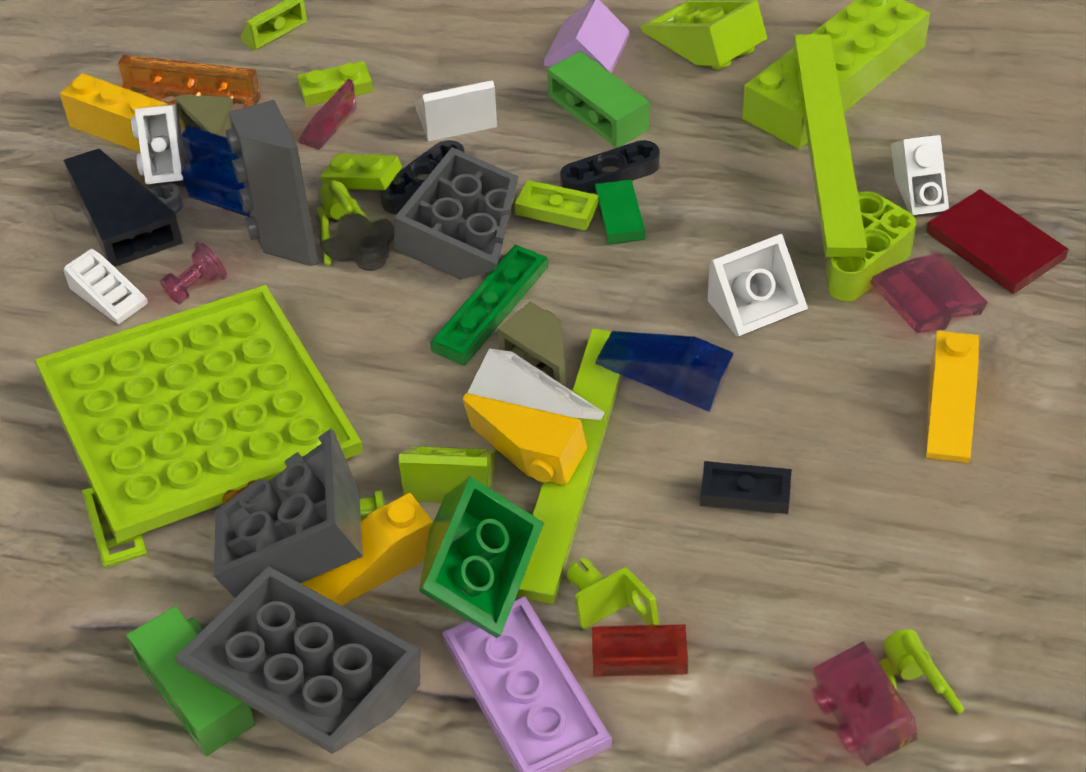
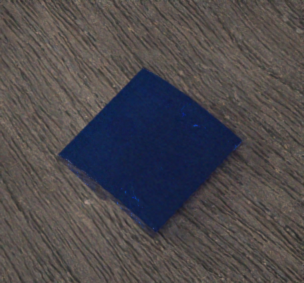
(210, 170)

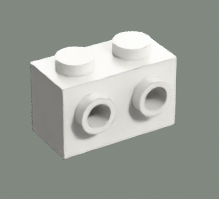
(160, 143)

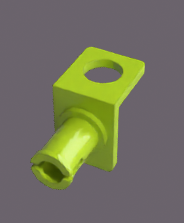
(606, 595)

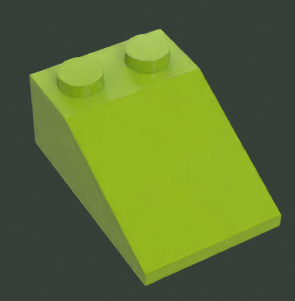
(709, 30)

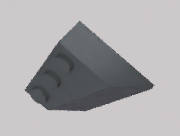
(457, 216)
(293, 523)

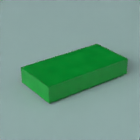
(620, 212)

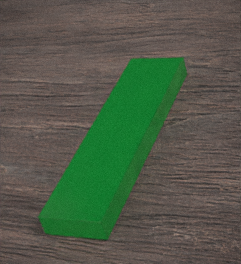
(489, 305)

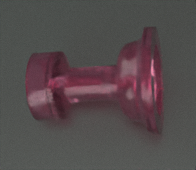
(204, 265)

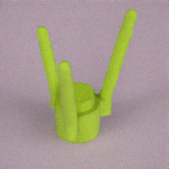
(334, 203)
(910, 660)

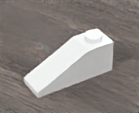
(516, 381)

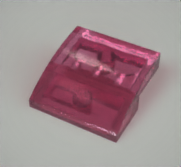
(928, 292)

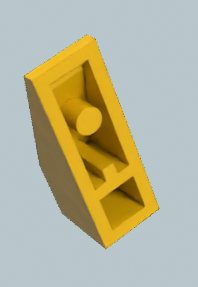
(952, 396)
(532, 439)
(391, 544)

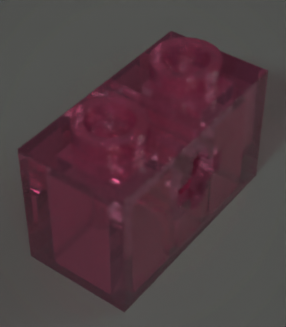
(883, 721)

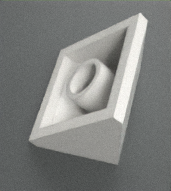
(458, 110)
(755, 286)

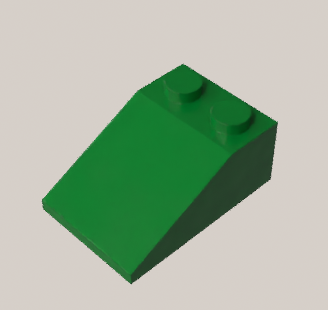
(478, 554)

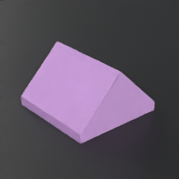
(593, 32)

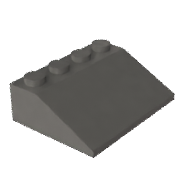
(305, 661)

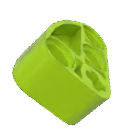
(889, 242)

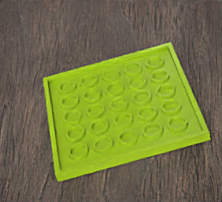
(191, 408)

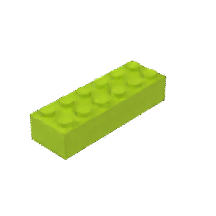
(868, 46)

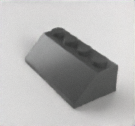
(272, 183)

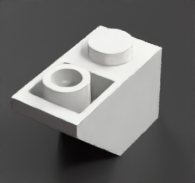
(920, 174)

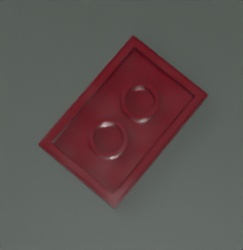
(997, 241)

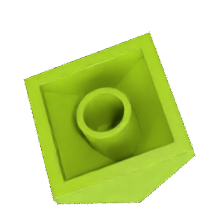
(435, 471)

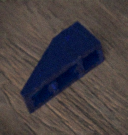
(669, 363)

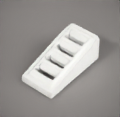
(90, 269)

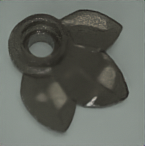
(360, 241)

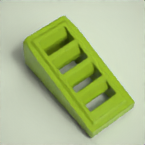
(110, 560)

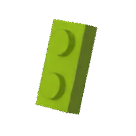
(321, 85)
(362, 171)
(556, 205)

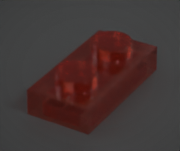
(639, 650)

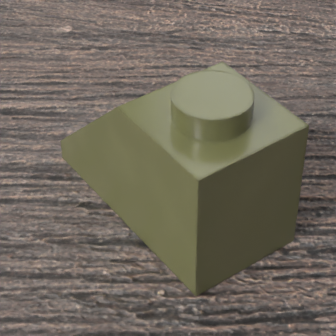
(536, 338)

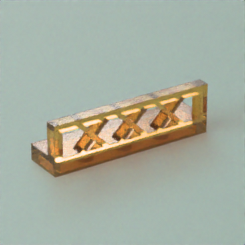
(173, 78)

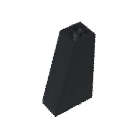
(120, 209)

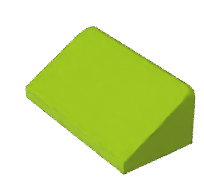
(273, 23)

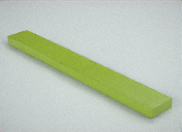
(829, 147)
(560, 504)

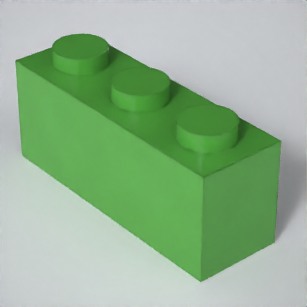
(598, 99)
(201, 707)

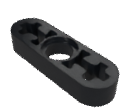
(633, 160)
(406, 184)

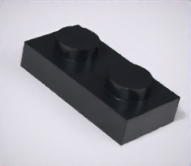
(746, 487)

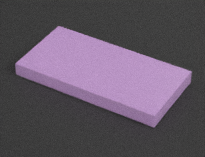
(528, 693)

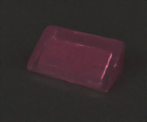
(330, 117)

